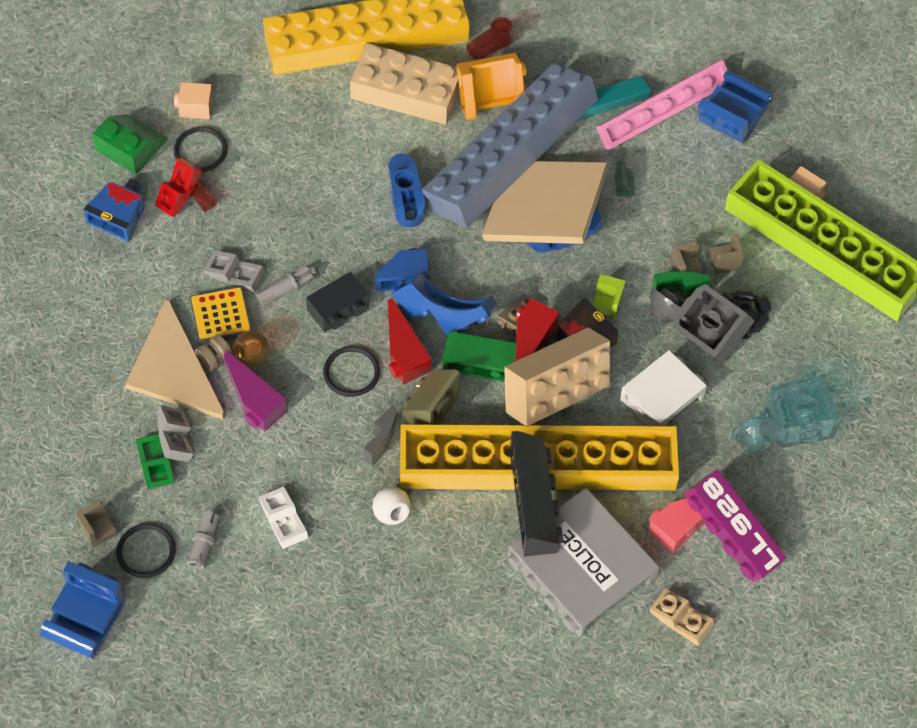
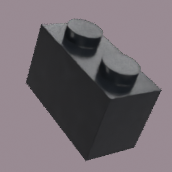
(338, 302)

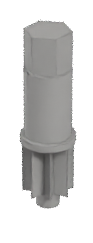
(285, 285)

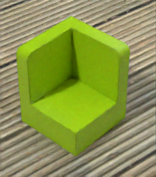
(609, 295)

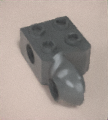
(704, 319)

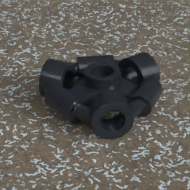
(761, 303)

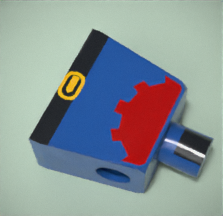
(116, 209)

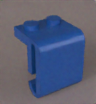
(735, 106)
(84, 610)

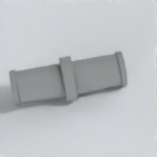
(203, 539)

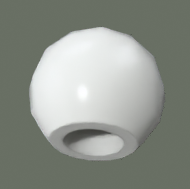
(389, 505)

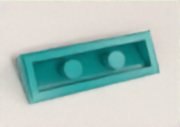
(618, 95)

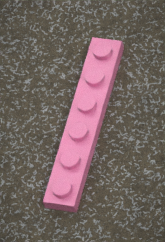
(661, 105)

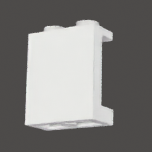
(662, 390)

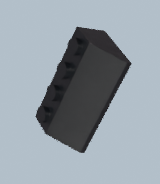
(534, 494)

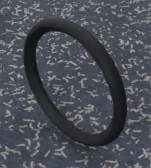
(208, 130)
(351, 393)
(145, 574)

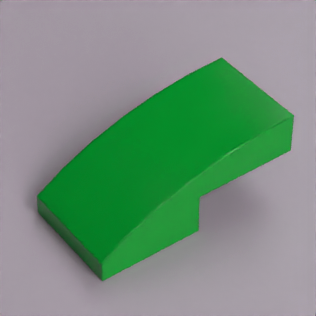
(680, 280)
(154, 464)

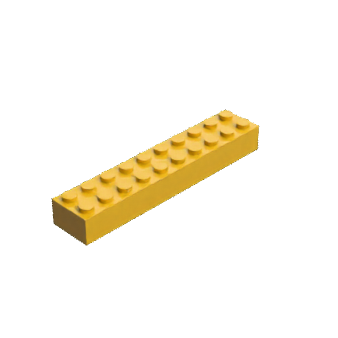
(580, 456)

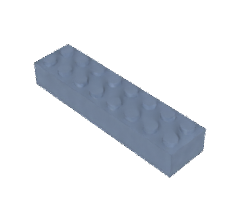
(510, 145)

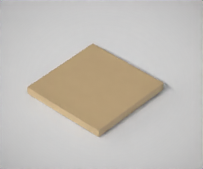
(548, 204)

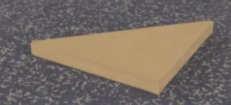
(170, 368)

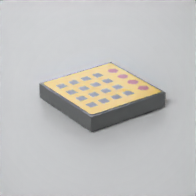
(220, 313)

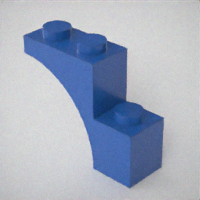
(453, 314)

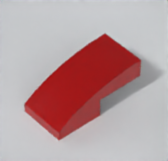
(175, 193)

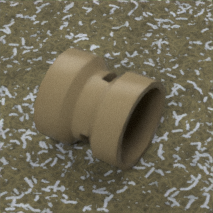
(213, 352)

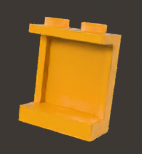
(490, 83)

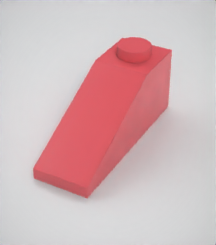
(675, 524)

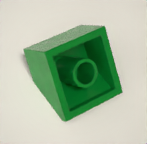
(127, 141)

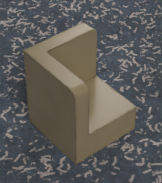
(727, 257)
(685, 258)
(95, 524)

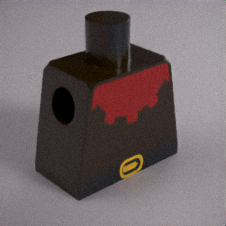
(585, 316)

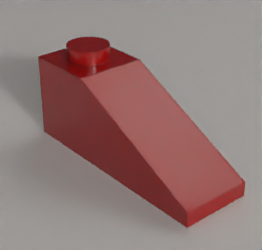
(534, 327)
(407, 354)

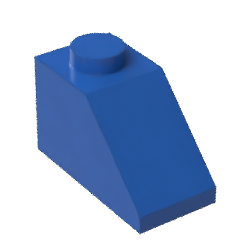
(400, 268)

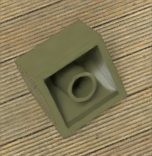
(432, 398)

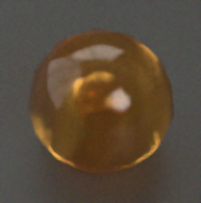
(251, 348)

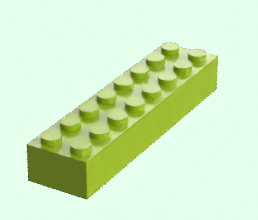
(825, 239)

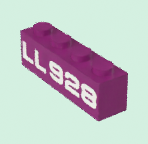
(734, 526)

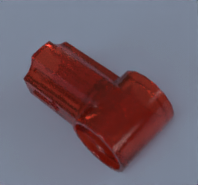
(491, 39)

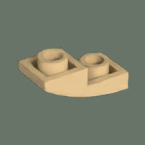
(682, 618)

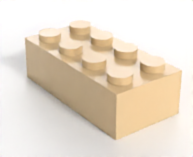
(405, 83)
(557, 376)

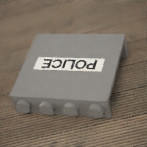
(592, 565)

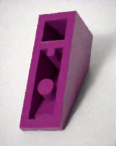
(258, 400)

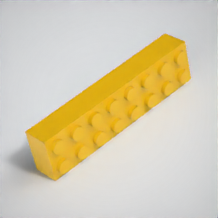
(341, 31)

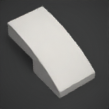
(283, 517)

